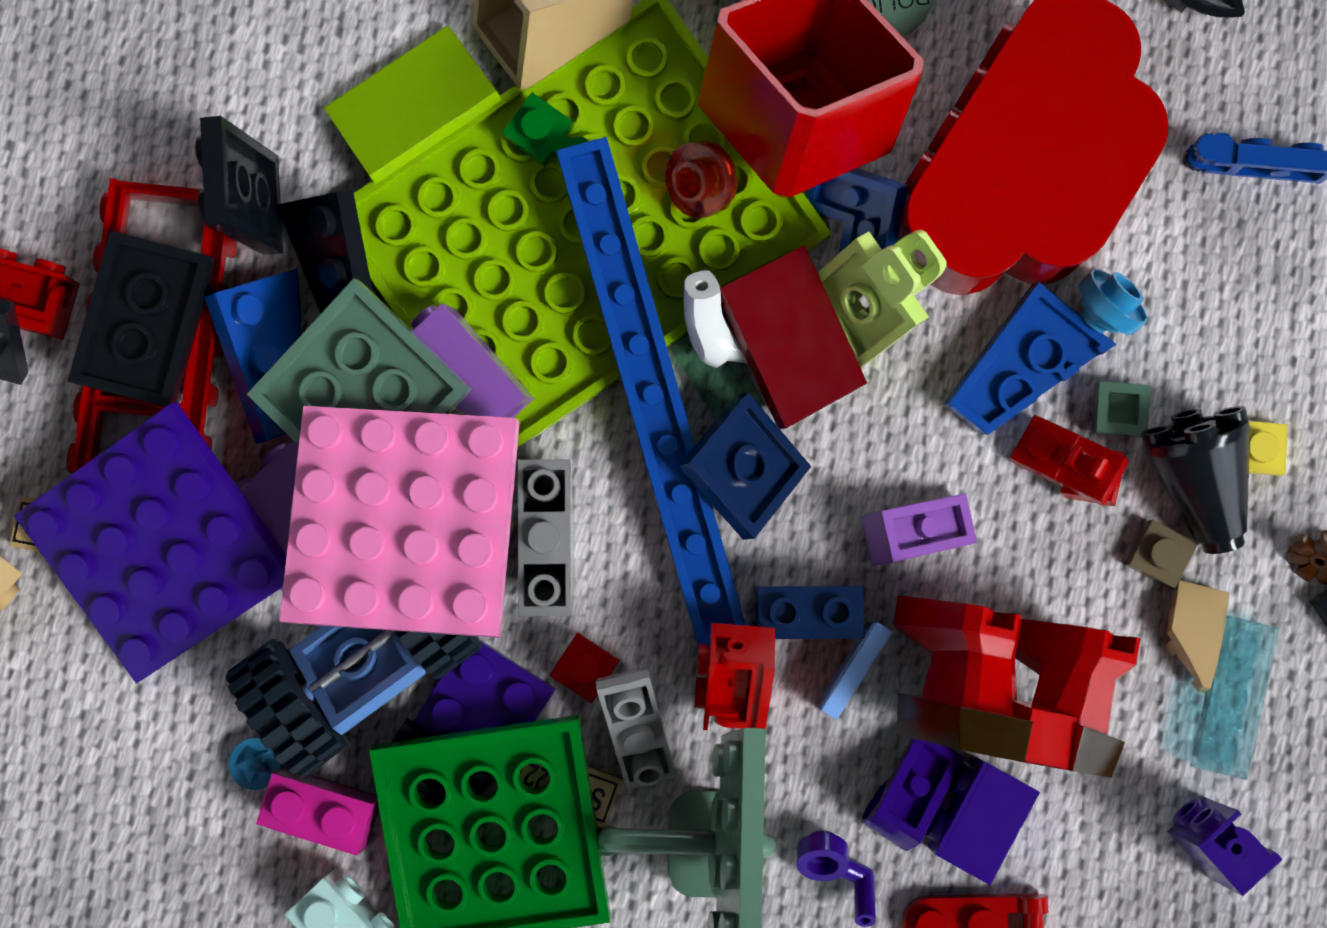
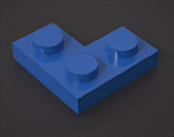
(863, 204)

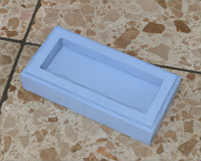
(853, 669)

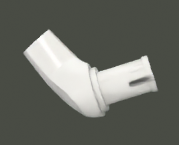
(705, 323)

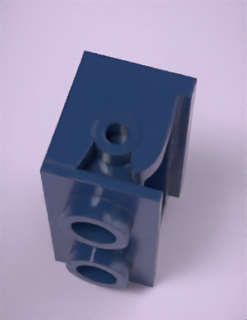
(811, 611)

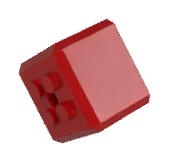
(808, 87)

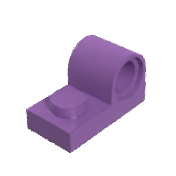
(918, 529)

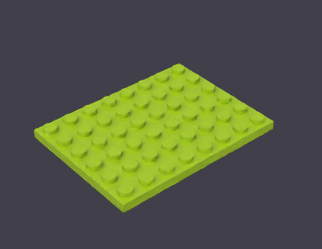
(499, 236)

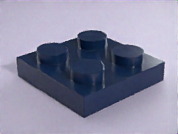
(745, 466)

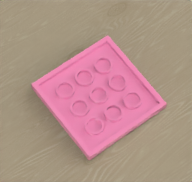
(400, 521)

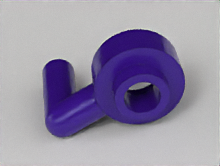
(826, 858)

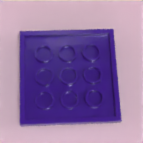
(155, 543)

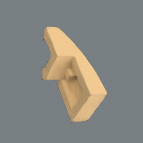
(1197, 629)

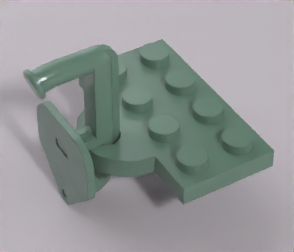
(714, 837)

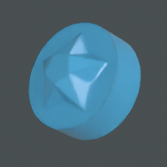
(252, 764)

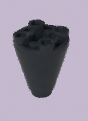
(1206, 473)

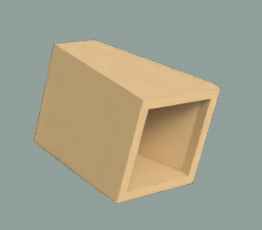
(543, 35)

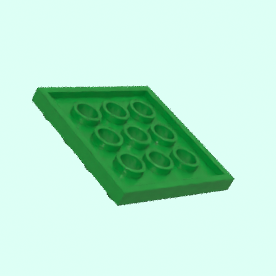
(503, 753)

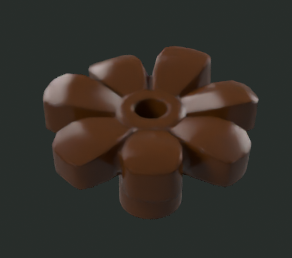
(1310, 556)

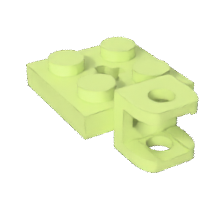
(888, 283)

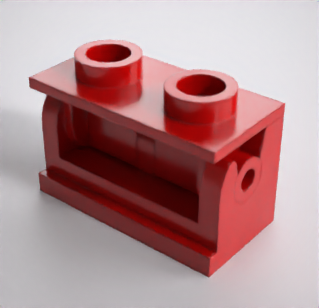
(40, 294)
(738, 676)

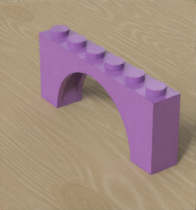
(447, 334)

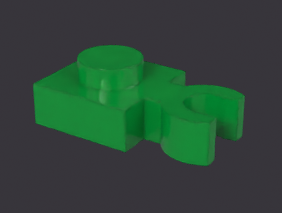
(540, 130)

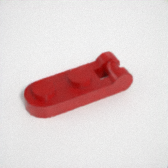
(974, 910)

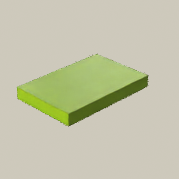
(412, 104)

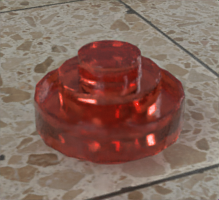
(701, 179)

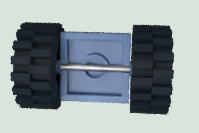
(332, 681)

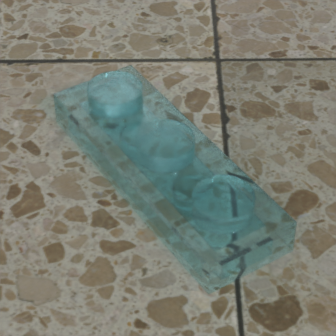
(1235, 699)

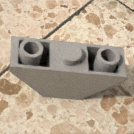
(545, 538)
(636, 727)

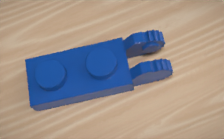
(1258, 158)

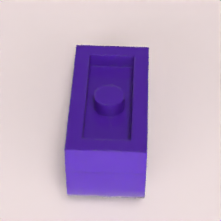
(912, 794)

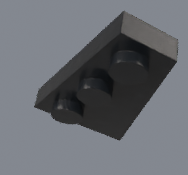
(327, 243)

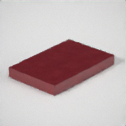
(791, 337)

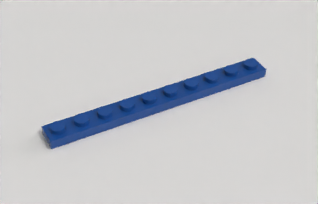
(649, 384)

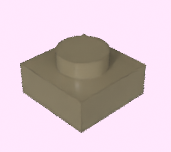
(1161, 554)

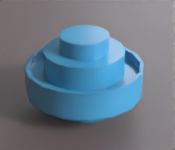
(1112, 303)

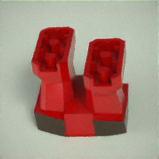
(973, 690)

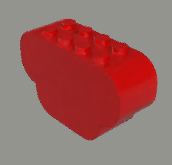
(1042, 149)

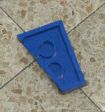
(255, 329)

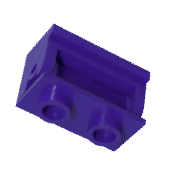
(981, 819)
(1219, 847)

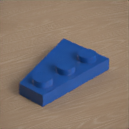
(1026, 357)

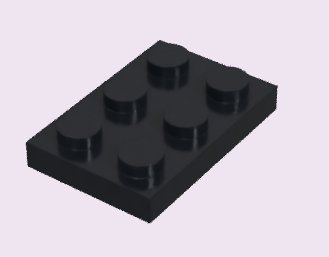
(239, 186)
(142, 319)

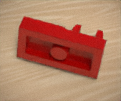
(1069, 460)

